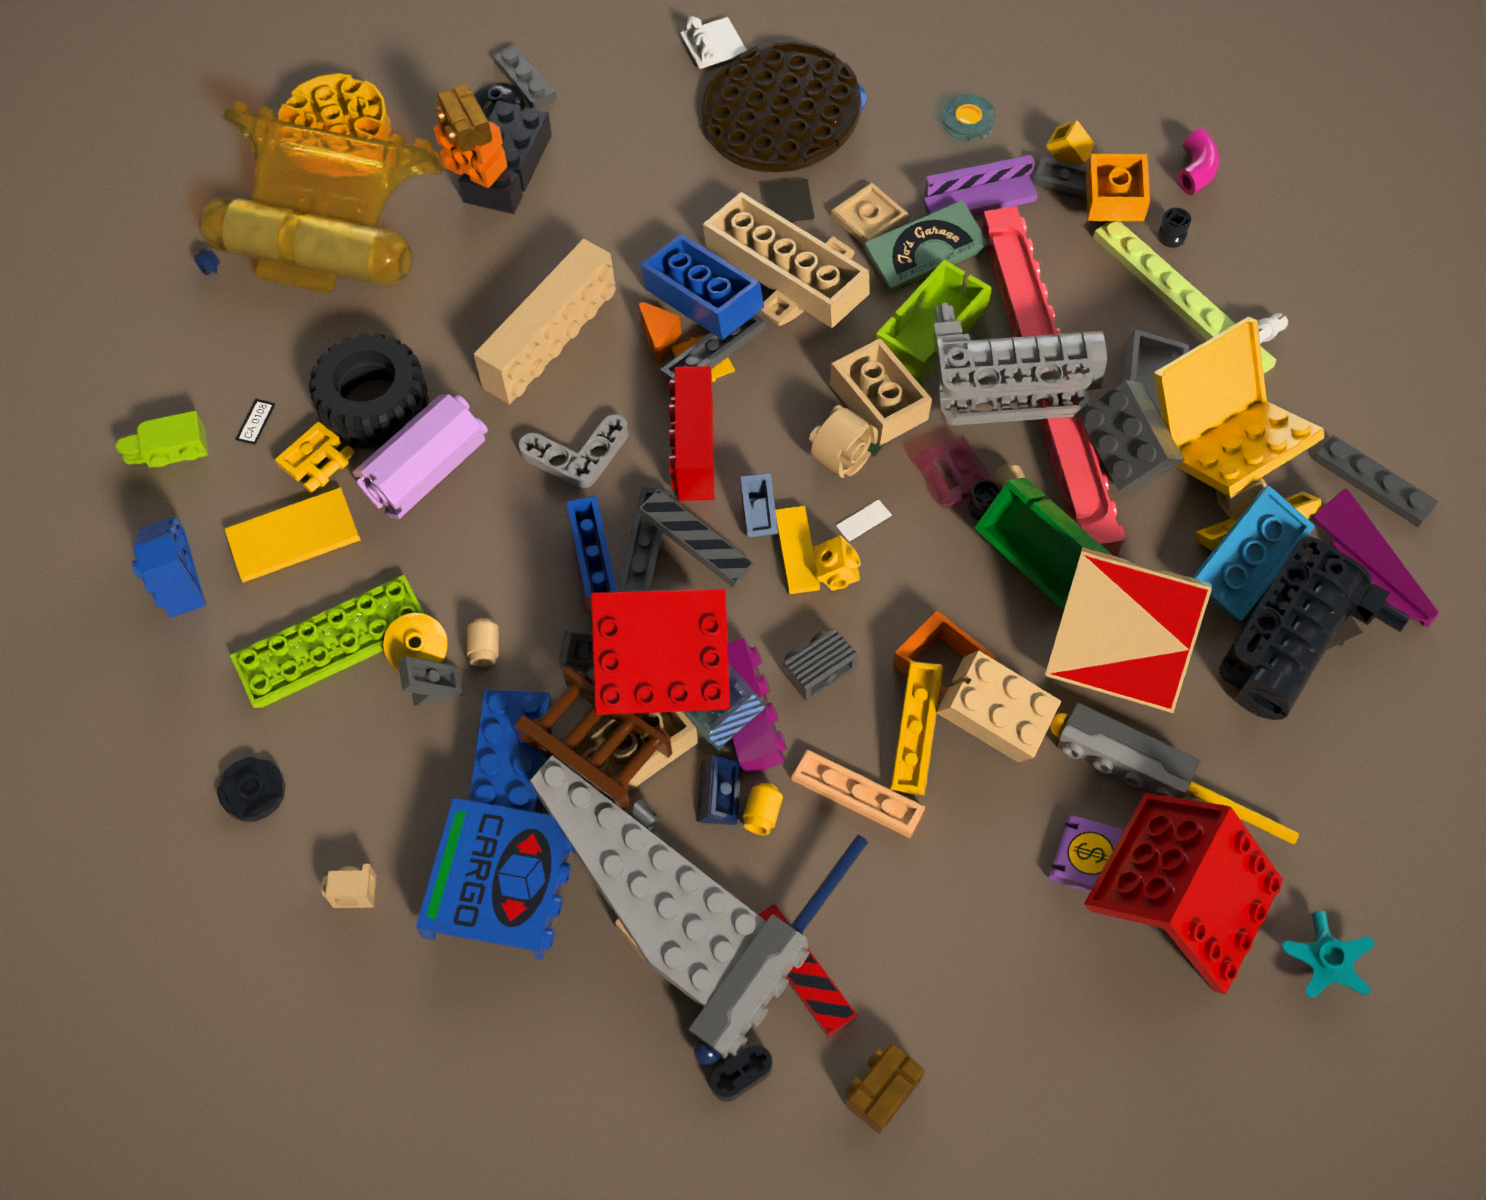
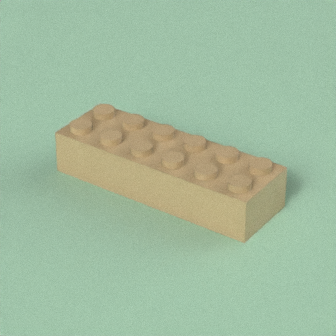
(787, 259)
(545, 321)

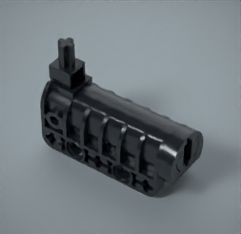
(1302, 626)

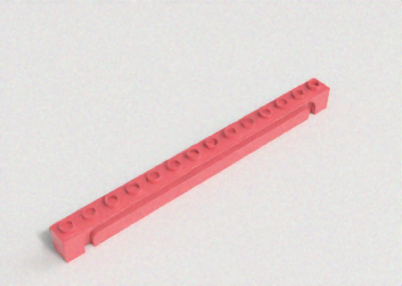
(1066, 438)

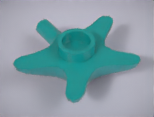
(1329, 958)

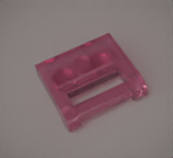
(961, 466)

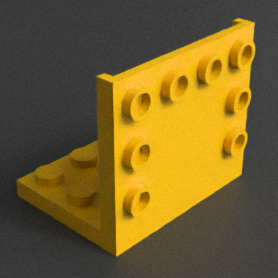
(1221, 413)

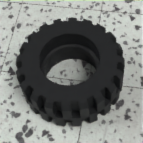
(361, 361)

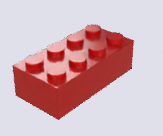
(692, 433)

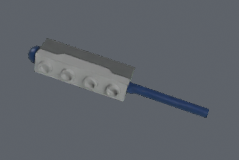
(761, 973)

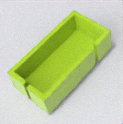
(917, 316)

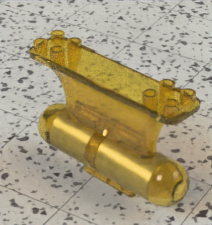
(316, 203)

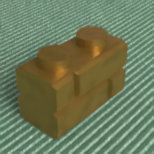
(463, 118)
(884, 1087)

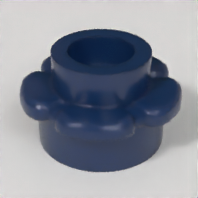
(207, 261)

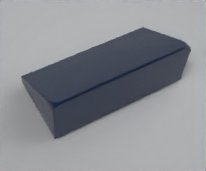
(719, 791)

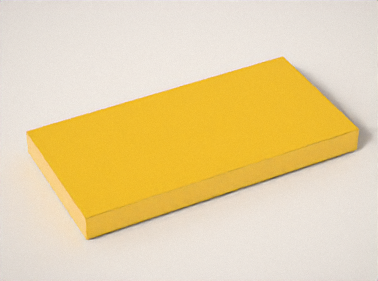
(291, 534)

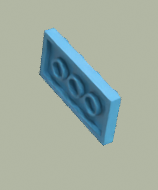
(1253, 552)

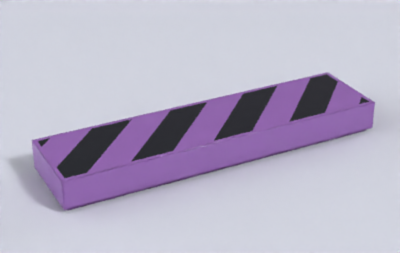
(978, 175)

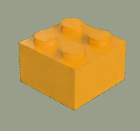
(1117, 187)

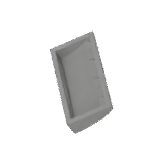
(1147, 354)

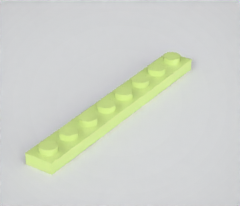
(1167, 283)

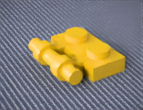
(309, 451)

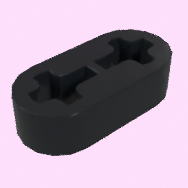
(736, 1066)

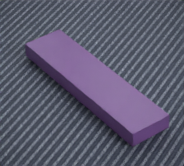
(986, 196)

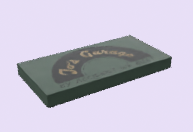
(923, 244)

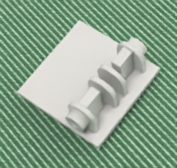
(712, 41)

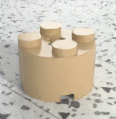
(843, 442)

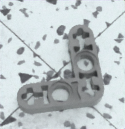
(575, 461)

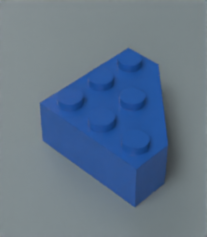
(168, 567)

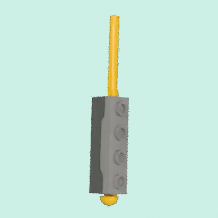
(1145, 762)

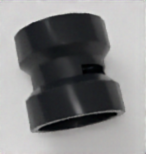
(1174, 227)
(982, 496)

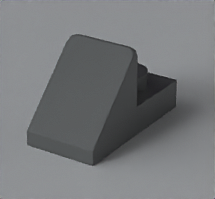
(429, 680)

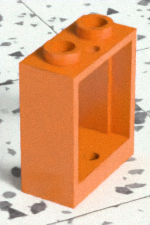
(936, 627)

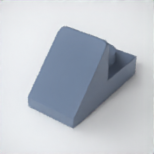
(758, 504)

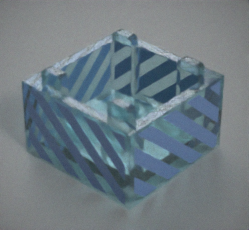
(722, 725)

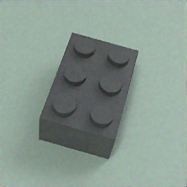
(1130, 436)

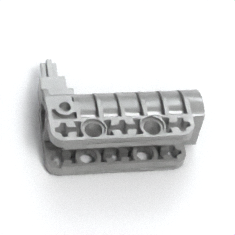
(1014, 372)

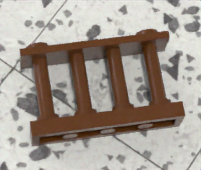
(537, 737)

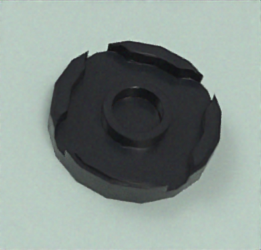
(251, 789)

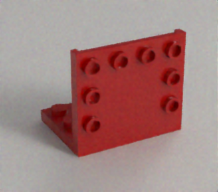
(659, 651)
(1193, 875)

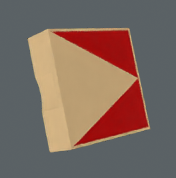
(1128, 630)

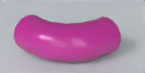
(1204, 162)

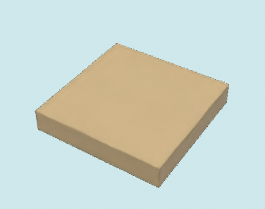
(869, 214)

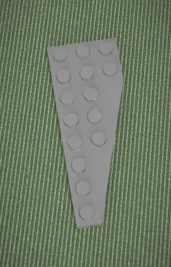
(668, 906)

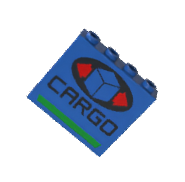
(497, 877)

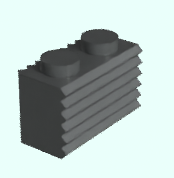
(819, 663)

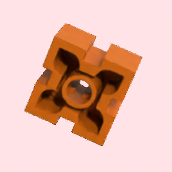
(482, 163)

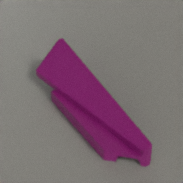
(1361, 540)

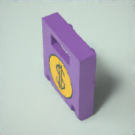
(1083, 852)

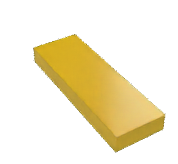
(797, 550)

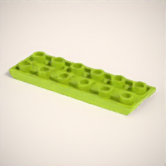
(322, 643)

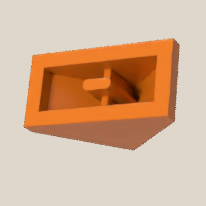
(660, 328)

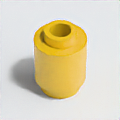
(762, 808)

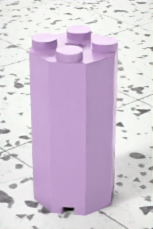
(420, 455)

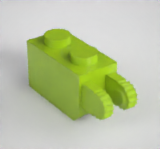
(165, 441)

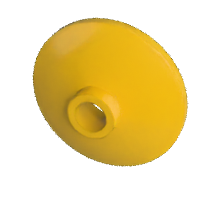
(418, 625)

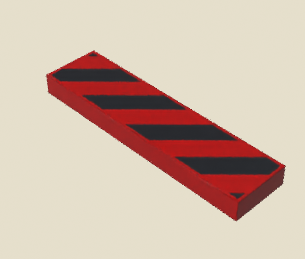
(816, 989)

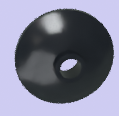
(490, 94)

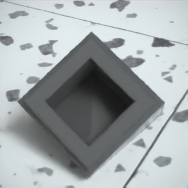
(576, 649)

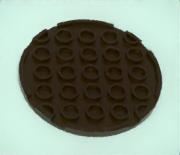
(781, 107)

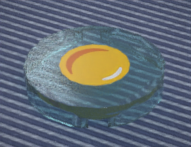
(968, 117)

